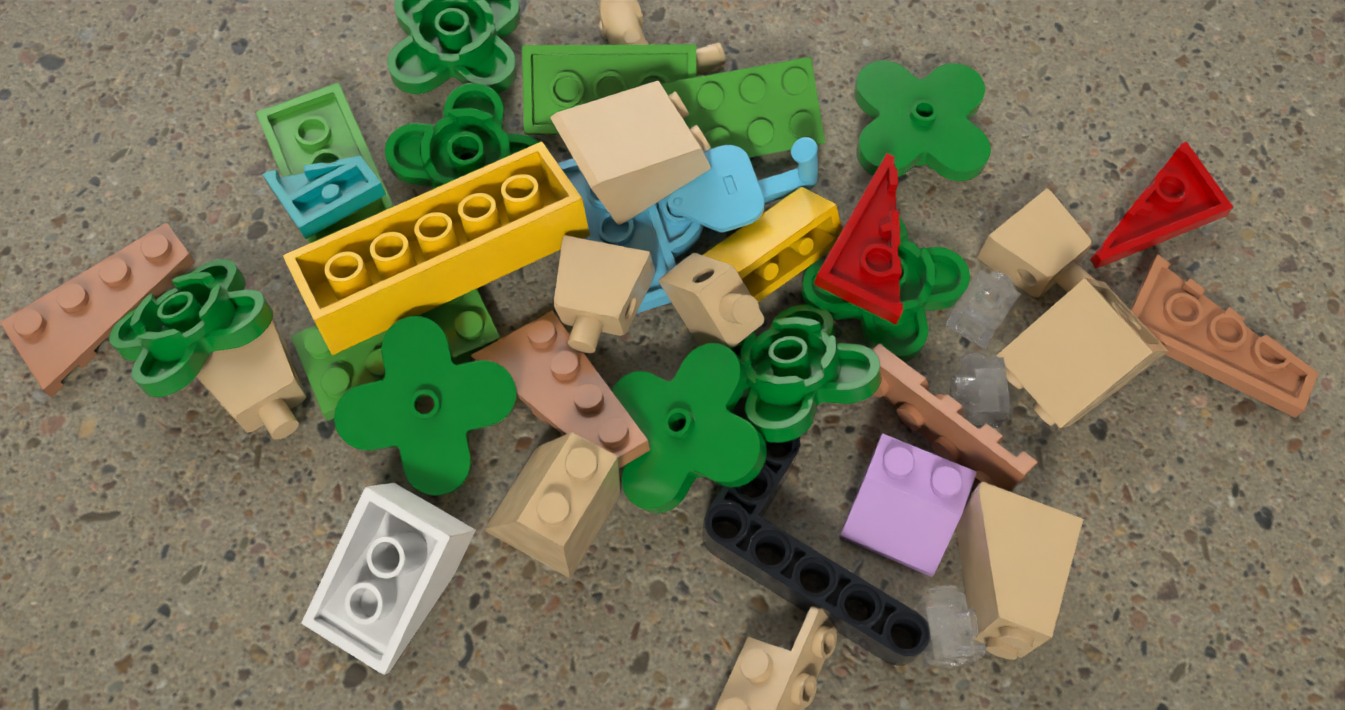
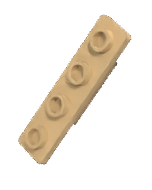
(781, 678)

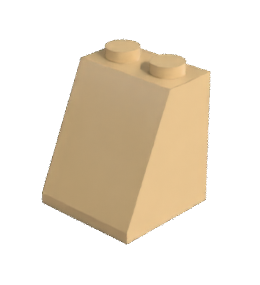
(633, 147)
(1080, 353)
(559, 502)
(1014, 567)

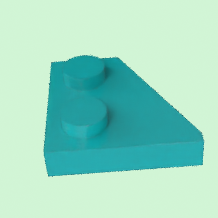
(325, 192)

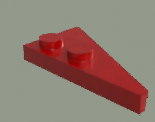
(1174, 203)
(865, 257)

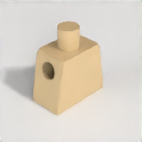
(1039, 247)
(599, 289)
(715, 308)
(256, 384)

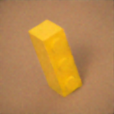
(781, 242)

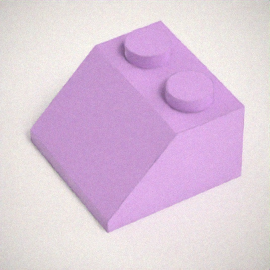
(908, 505)

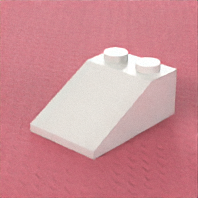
(386, 574)

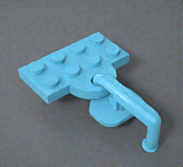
(718, 199)

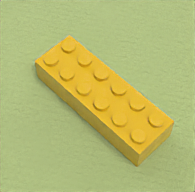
(437, 246)

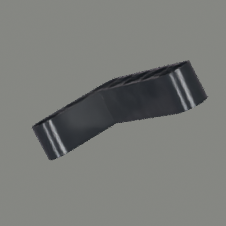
(799, 559)

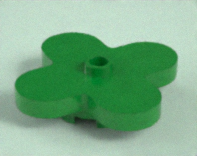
(454, 41)
(922, 119)
(467, 130)
(928, 281)
(186, 324)
(798, 369)
(689, 429)
(432, 444)

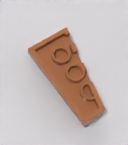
(79, 315)
(1219, 341)
(565, 387)
(944, 425)

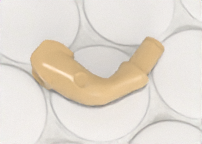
(623, 25)

